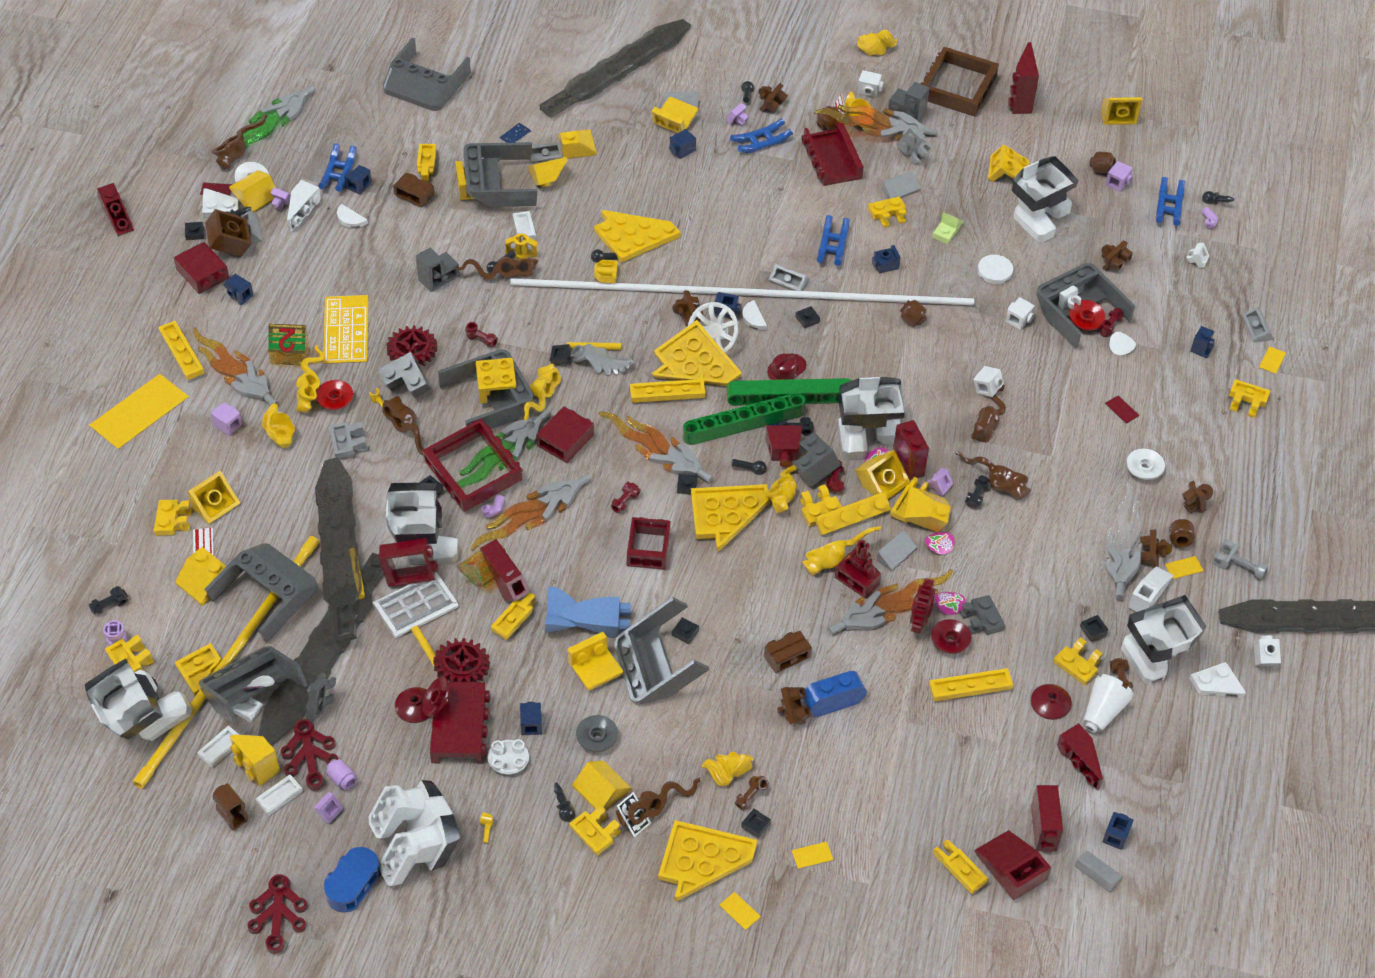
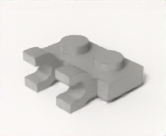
(910, 141)
(342, 440)

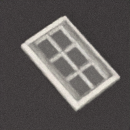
(415, 605)

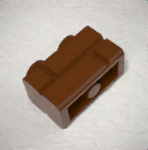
(787, 651)

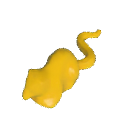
(308, 383)
(543, 387)
(783, 490)
(832, 553)

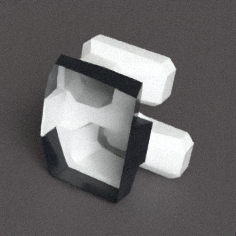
(1039, 189)
(868, 404)
(417, 514)
(1159, 635)
(129, 706)
(429, 834)

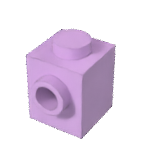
(1119, 176)
(226, 418)

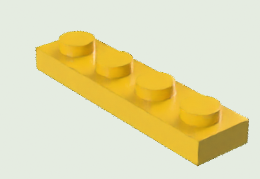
(181, 350)
(667, 390)
(852, 513)
(970, 684)

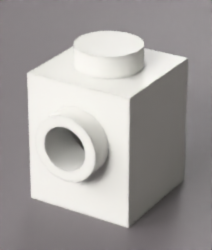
(870, 84)
(1020, 313)
(988, 381)
(1267, 651)

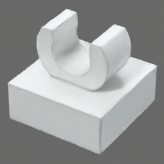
(1199, 255)
(1069, 297)

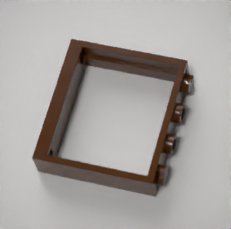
(966, 61)

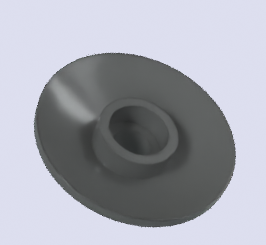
(597, 726)

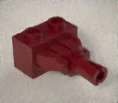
(858, 571)

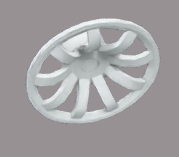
(716, 327)

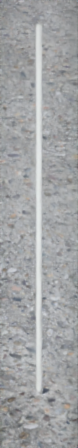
(741, 291)

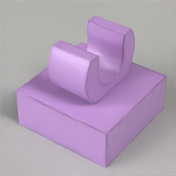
(738, 115)
(280, 198)
(941, 481)
(328, 807)

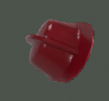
(786, 366)

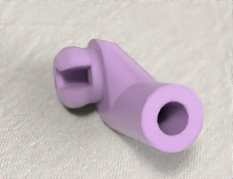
(1212, 218)
(490, 511)

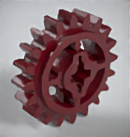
(412, 340)
(922, 605)
(449, 657)

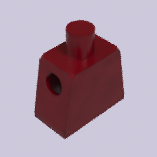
(783, 443)

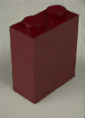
(201, 267)
(565, 434)
(911, 449)
(1046, 818)

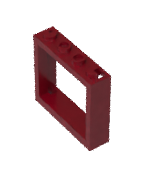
(458, 439)

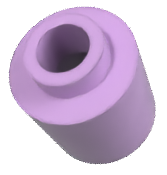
(341, 774)

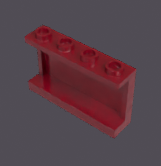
(833, 155)
(460, 723)

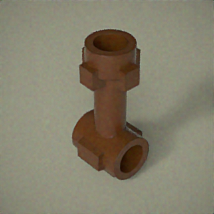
(1120, 666)
(756, 783)

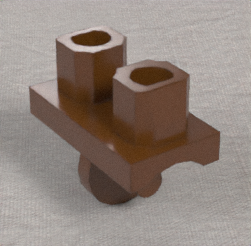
(769, 96)
(1113, 255)
(686, 307)
(1196, 497)
(1156, 548)
(792, 705)

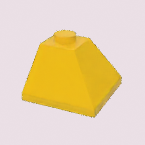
(577, 143)
(547, 171)
(883, 474)
(926, 509)

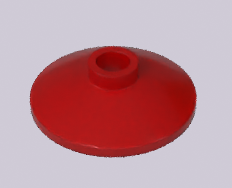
(1090, 310)
(334, 394)

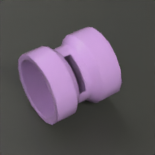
(114, 632)

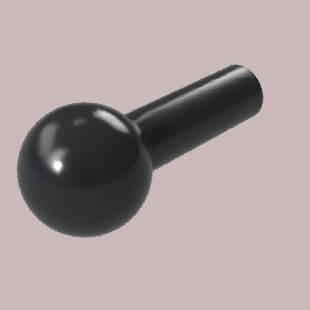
(747, 87)
(598, 255)
(490, 265)
(757, 467)

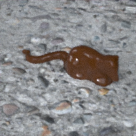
(234, 147)
(506, 267)
(402, 418)
(988, 420)
(1002, 478)
(653, 802)

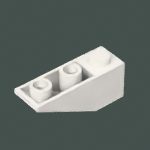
(302, 201)
(1150, 589)

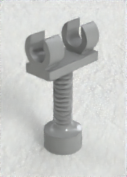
(1230, 548)

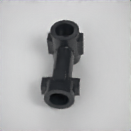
(805, 422)
(974, 499)
(117, 595)

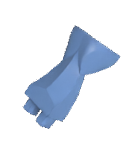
(592, 614)

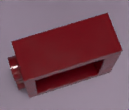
(648, 558)
(407, 575)

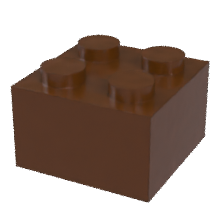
(228, 233)

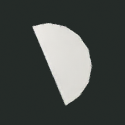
(350, 218)
(753, 317)

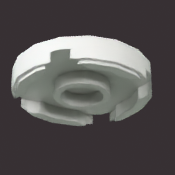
(995, 269)

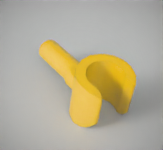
(376, 398)
(487, 820)

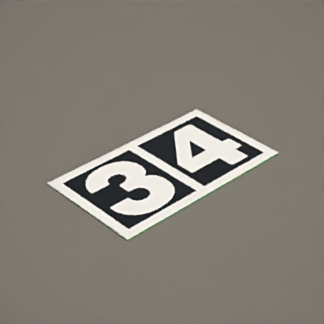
(623, 807)

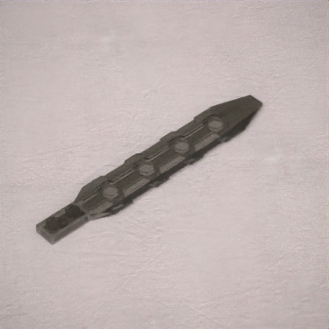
(617, 66)
(338, 547)
(1304, 615)
(318, 656)

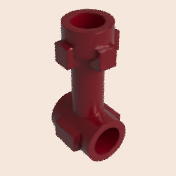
(1106, 327)
(473, 333)
(834, 484)
(629, 490)

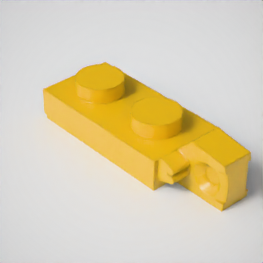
(426, 160)
(514, 616)

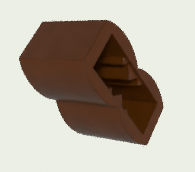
(413, 190)
(230, 806)

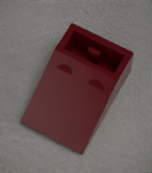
(1014, 863)

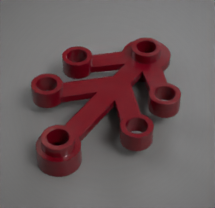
(308, 750)
(276, 911)

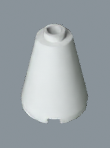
(1105, 702)

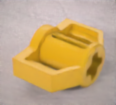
(521, 248)
(606, 271)

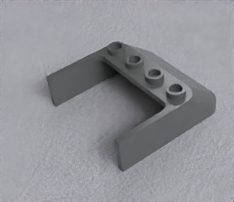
(420, 84)
(483, 173)
(1091, 286)
(506, 403)
(276, 574)
(645, 659)
(226, 685)

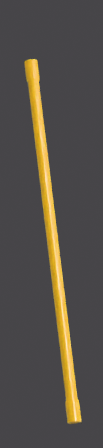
(148, 770)

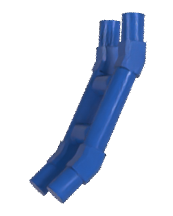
(766, 131)
(329, 174)
(1178, 198)
(833, 236)

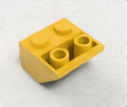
(255, 757)

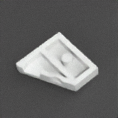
(215, 200)
(1217, 681)

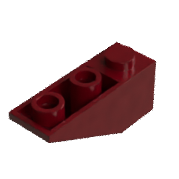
(114, 209)
(504, 571)
(1080, 750)

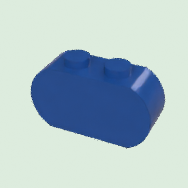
(834, 693)
(351, 879)

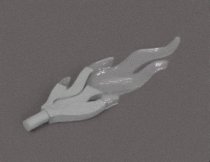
(1120, 550)

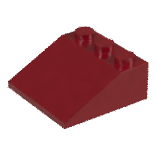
(1025, 83)

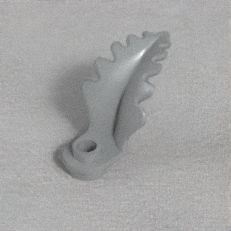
(600, 359)

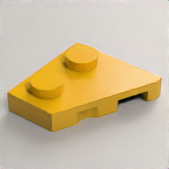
(197, 666)

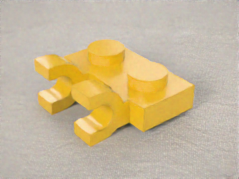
(886, 208)
(1249, 393)
(825, 505)
(167, 517)
(122, 650)
(1077, 666)
(591, 833)

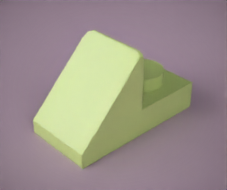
(947, 228)

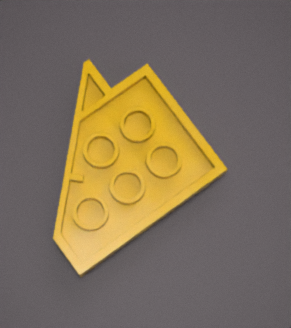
(633, 234)
(695, 356)
(726, 510)
(702, 856)

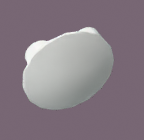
(508, 756)

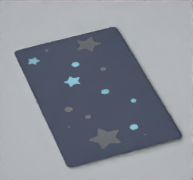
(515, 133)

